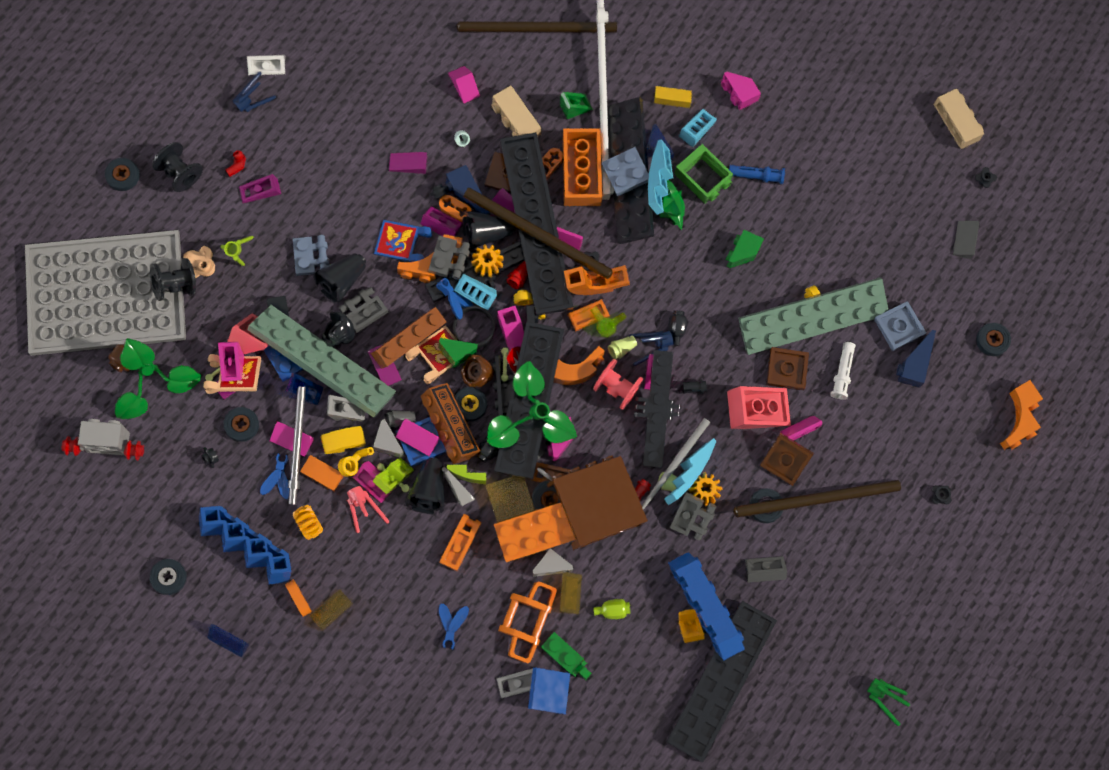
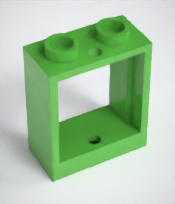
(703, 153)

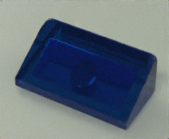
(227, 640)

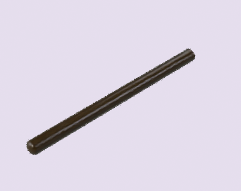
(533, 27)
(538, 233)
(817, 498)

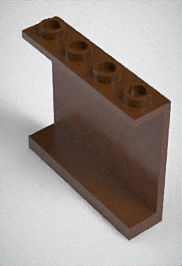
(599, 501)

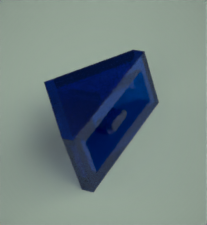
(653, 139)
(313, 390)

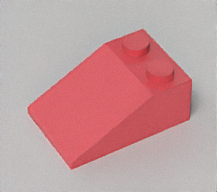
(758, 407)

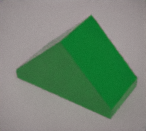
(574, 104)
(456, 351)

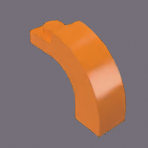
(590, 283)
(579, 373)

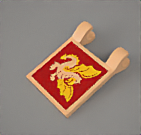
(432, 355)
(249, 376)

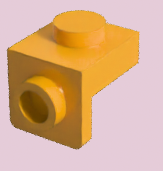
(690, 626)

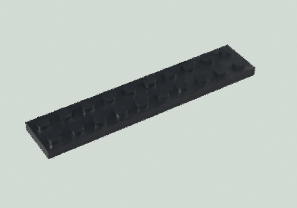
(533, 203)

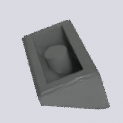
(966, 239)
(765, 569)

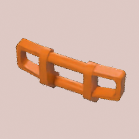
(544, 611)

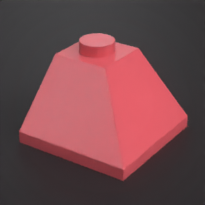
(247, 341)

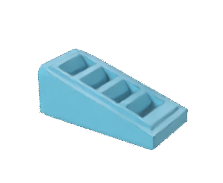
(690, 135)
(478, 286)

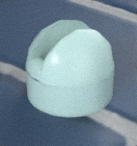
(466, 138)

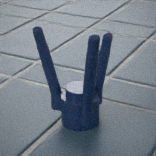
(242, 100)
(661, 339)

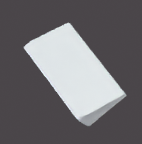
(266, 64)

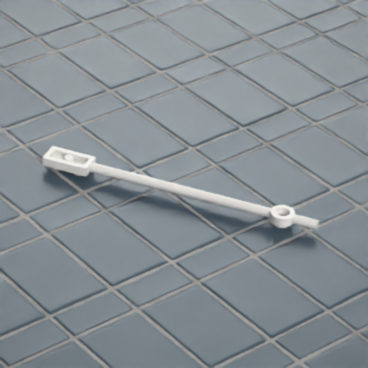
(602, 18)

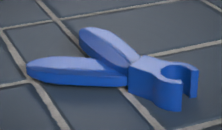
(455, 299)
(277, 477)
(452, 625)

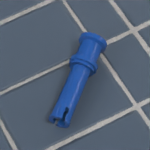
(764, 174)

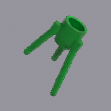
(878, 689)

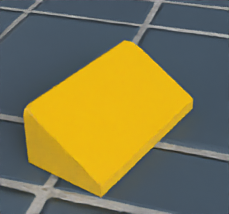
(673, 97)

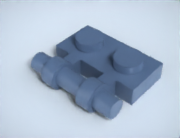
(304, 256)

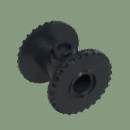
(170, 161)
(173, 282)

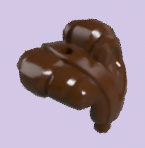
(484, 374)

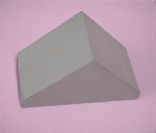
(386, 441)
(552, 564)

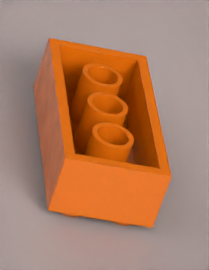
(582, 167)
(534, 532)

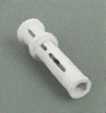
(842, 379)

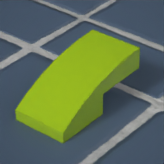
(460, 472)
(393, 475)

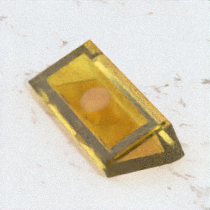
(570, 593)
(331, 610)

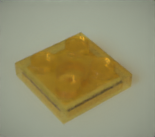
(509, 498)

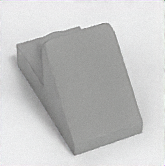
(342, 408)

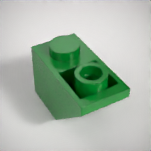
(746, 249)

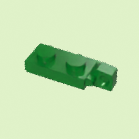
(566, 656)

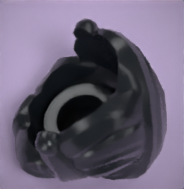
(338, 330)

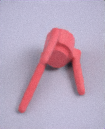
(357, 497)

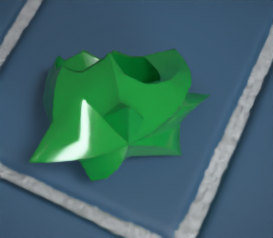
(673, 205)

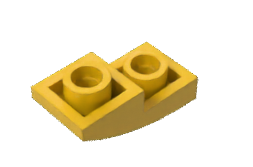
(342, 439)

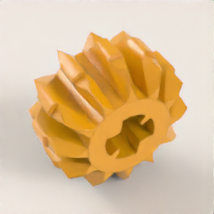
(481, 255)
(706, 482)
(307, 522)

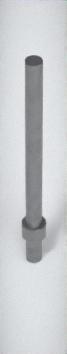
(293, 483)

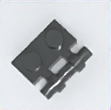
(443, 256)
(366, 313)
(687, 513)

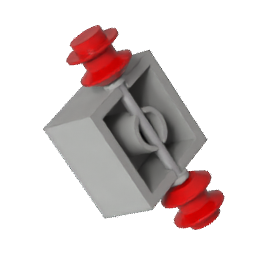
(103, 439)

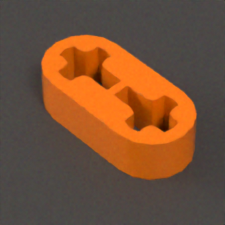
(457, 204)
(298, 597)

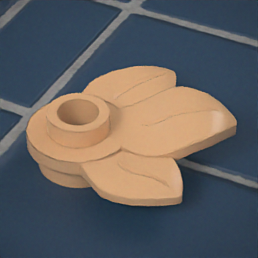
(199, 260)

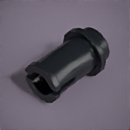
(694, 387)

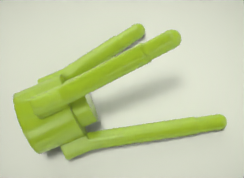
(234, 249)

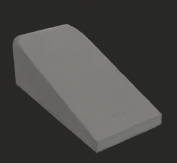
(461, 494)
(518, 683)

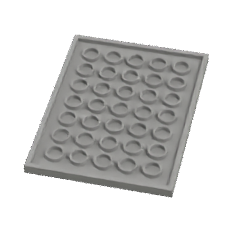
(101, 293)

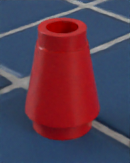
(518, 276)

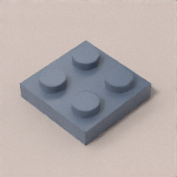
(625, 171)
(900, 326)

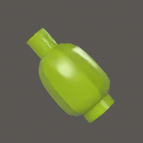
(613, 609)

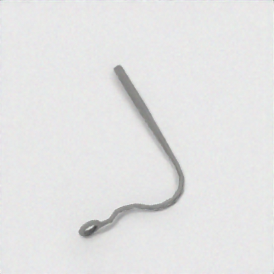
(674, 464)

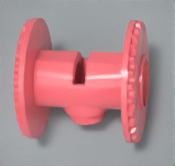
(615, 387)

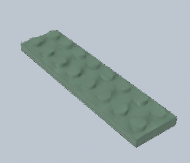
(813, 316)
(321, 360)

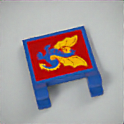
(399, 240)

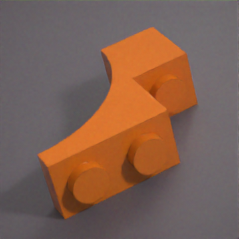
(420, 268)
(1025, 400)

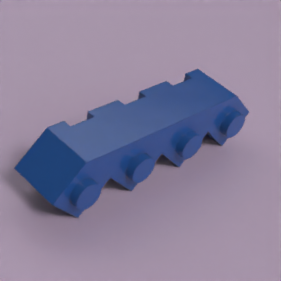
(239, 537)
(710, 612)

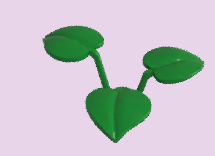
(140, 356)
(557, 427)

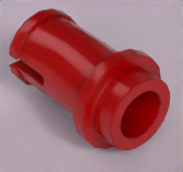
(641, 488)

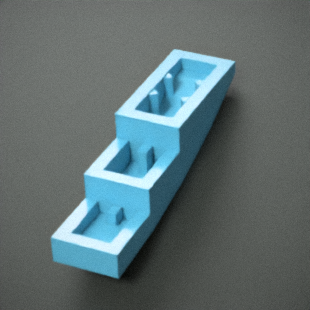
(658, 175)
(693, 467)

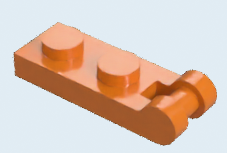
(460, 543)

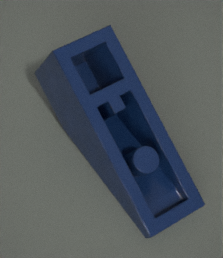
(458, 182)
(915, 367)

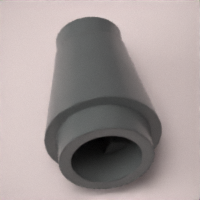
(395, 418)

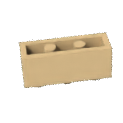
(514, 113)
(959, 118)

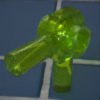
(607, 326)

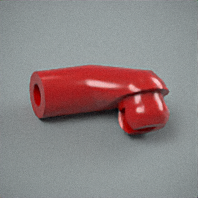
(238, 164)

